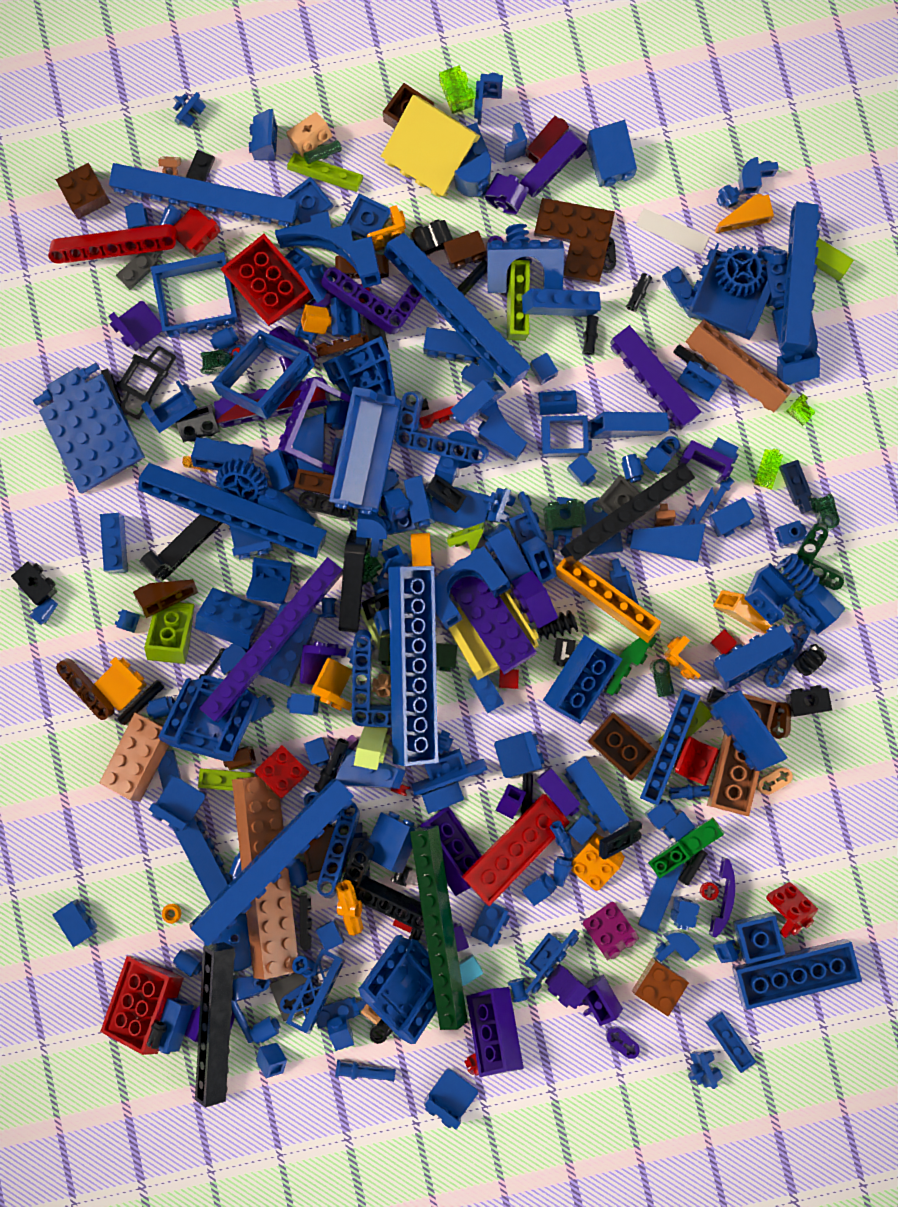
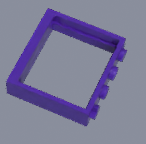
(294, 421)

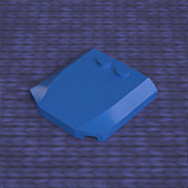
(196, 732)
(402, 988)

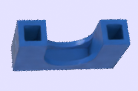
(502, 254)
(478, 565)

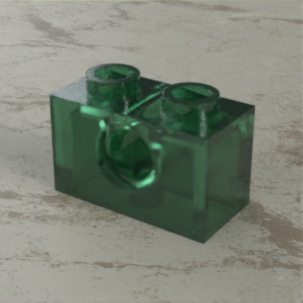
(554, 521)

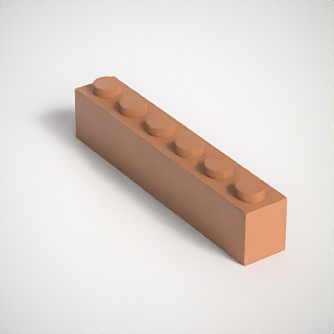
(738, 366)

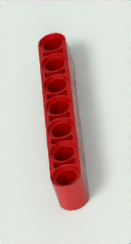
(112, 244)

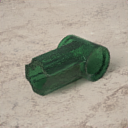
(663, 679)

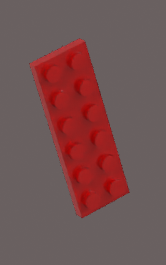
(514, 850)

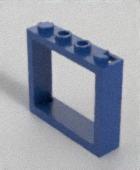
(185, 267)
(280, 389)

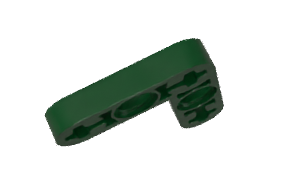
(809, 557)

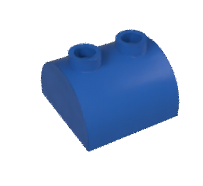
(474, 177)

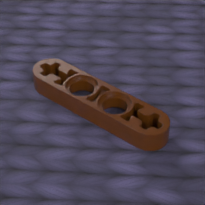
(83, 691)

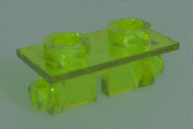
(768, 468)

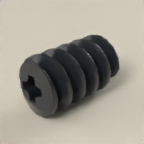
(558, 625)

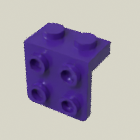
(136, 325)
(314, 658)

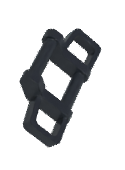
(161, 374)

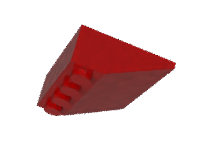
(267, 280)
(139, 1003)

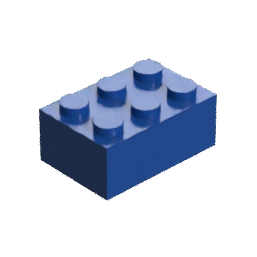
(230, 618)

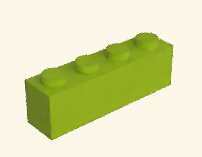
(517, 284)

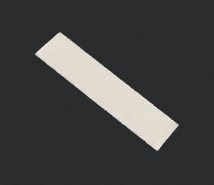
(672, 231)

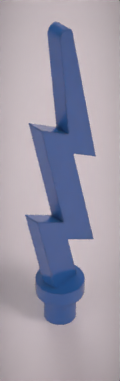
(711, 497)

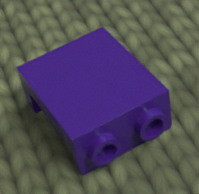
(708, 458)

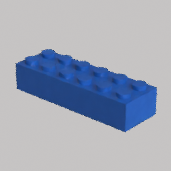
(797, 974)

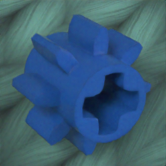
(728, 196)
(444, 741)

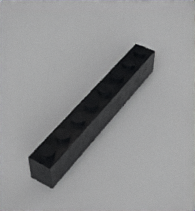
(627, 514)
(214, 1024)

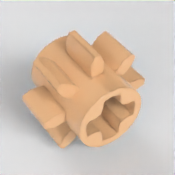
(382, 685)

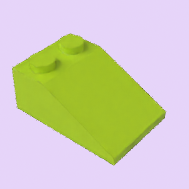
(170, 634)

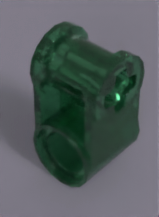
(215, 361)
(825, 508)

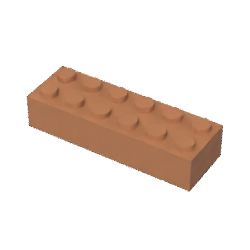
(733, 780)

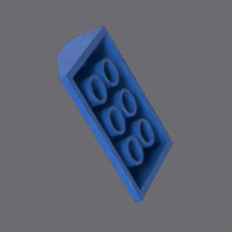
(747, 731)

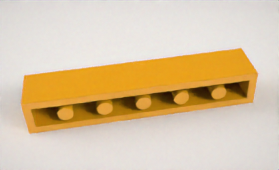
(609, 599)

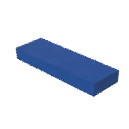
(730, 1042)

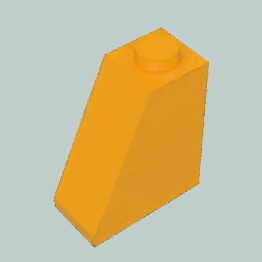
(739, 609)

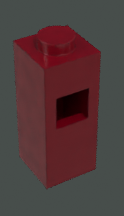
(547, 139)

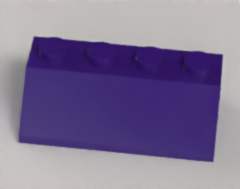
(457, 848)
(494, 1032)

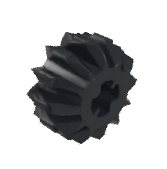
(810, 660)

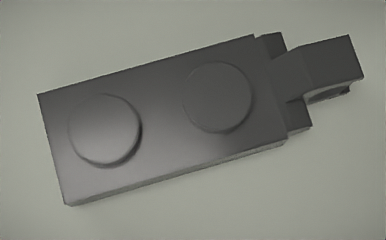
(138, 268)

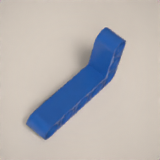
(432, 439)
(364, 687)
(336, 840)

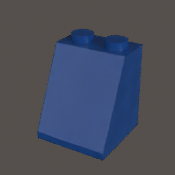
(611, 153)

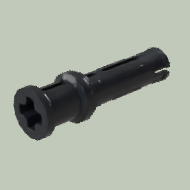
(329, 772)

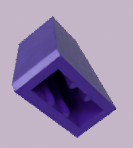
(558, 792)

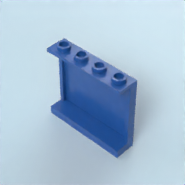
(726, 311)

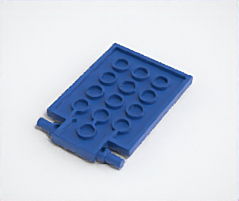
(88, 427)

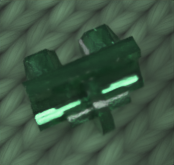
(371, 567)

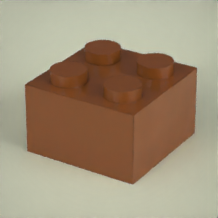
(660, 987)

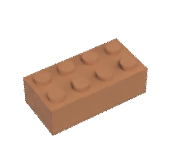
(135, 758)

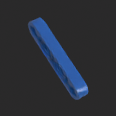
(791, 658)

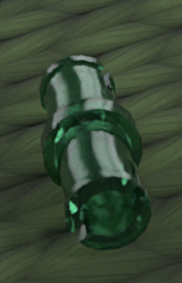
(322, 152)

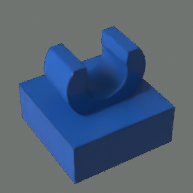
(127, 620)
(726, 951)

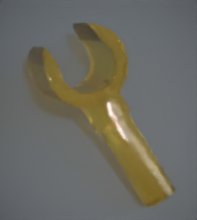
(187, 463)

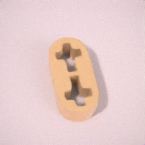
(776, 784)

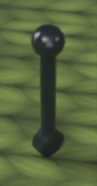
(213, 663)

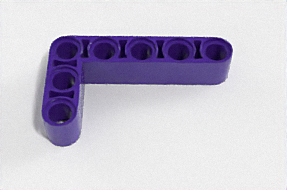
(372, 302)

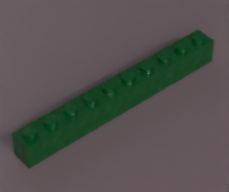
(439, 927)

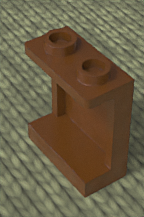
(317, 852)

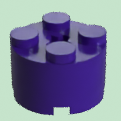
(506, 193)

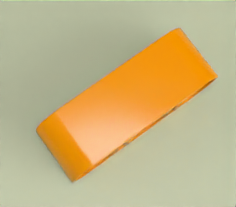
(421, 549)

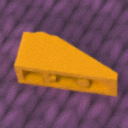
(751, 213)

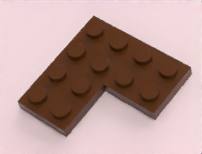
(585, 229)

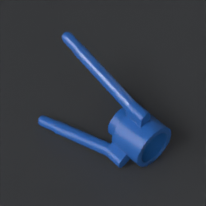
(382, 584)

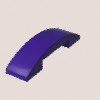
(719, 922)

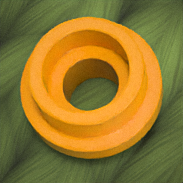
(165, 913)

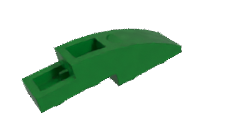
(632, 654)
(686, 847)

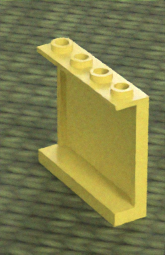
(428, 146)
(473, 648)

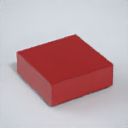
(723, 642)
(509, 680)

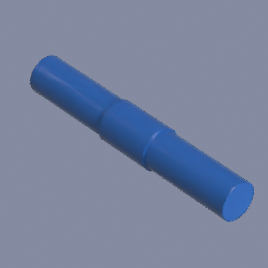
(242, 1022)

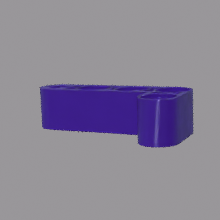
(566, 149)

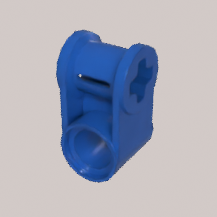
(247, 987)

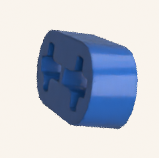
(772, 254)
(294, 994)

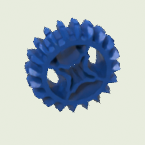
(731, 259)
(242, 479)

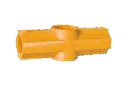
(349, 907)

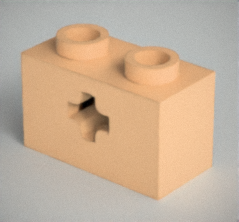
(309, 133)

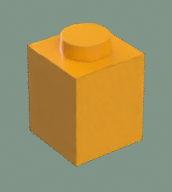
(315, 319)

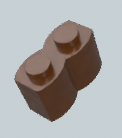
(244, 757)

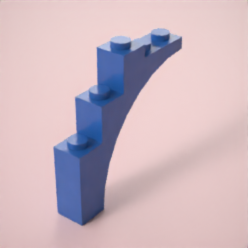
(340, 240)
(495, 429)

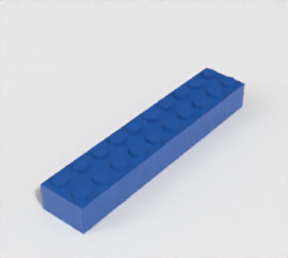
(413, 665)
(269, 863)

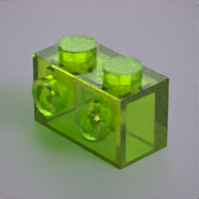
(455, 89)

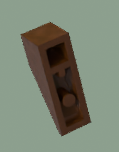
(162, 595)

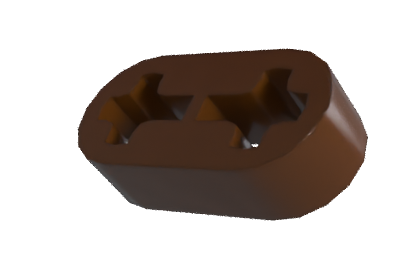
(781, 720)

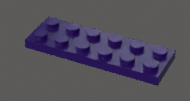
(493, 623)

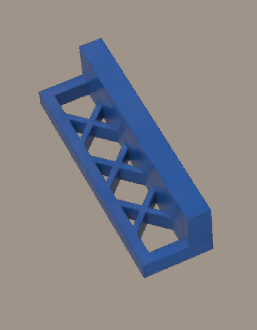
(322, 995)

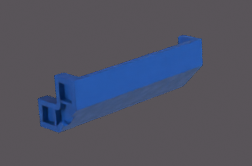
(365, 451)

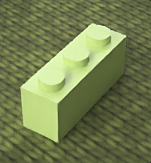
(372, 747)

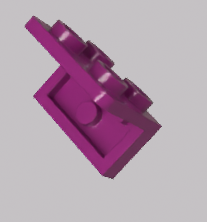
(610, 931)

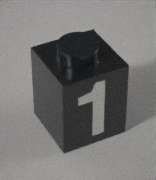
(563, 650)

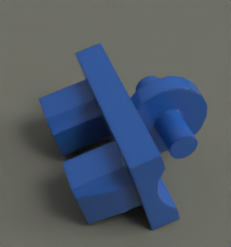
(194, 103)
(497, 503)
(701, 1069)

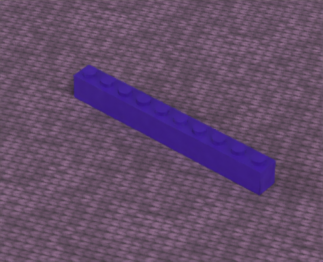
(272, 640)

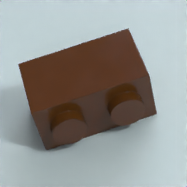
(465, 250)

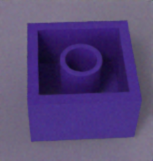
(534, 599)

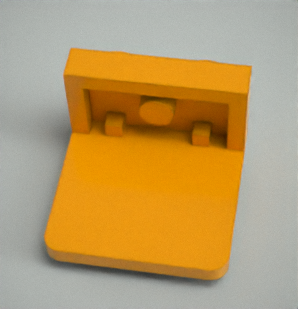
(385, 235)
(675, 646)
(120, 683)
(332, 683)
(594, 869)

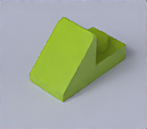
(470, 534)

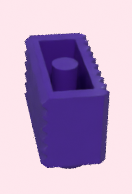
(567, 987)

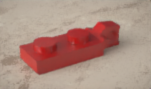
(442, 416)

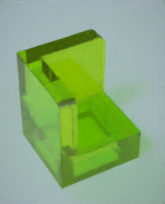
(800, 410)

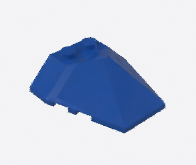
(363, 368)

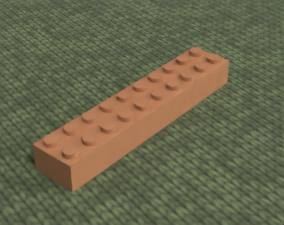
(270, 916)

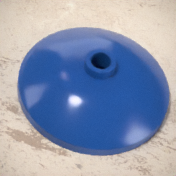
(242, 946)

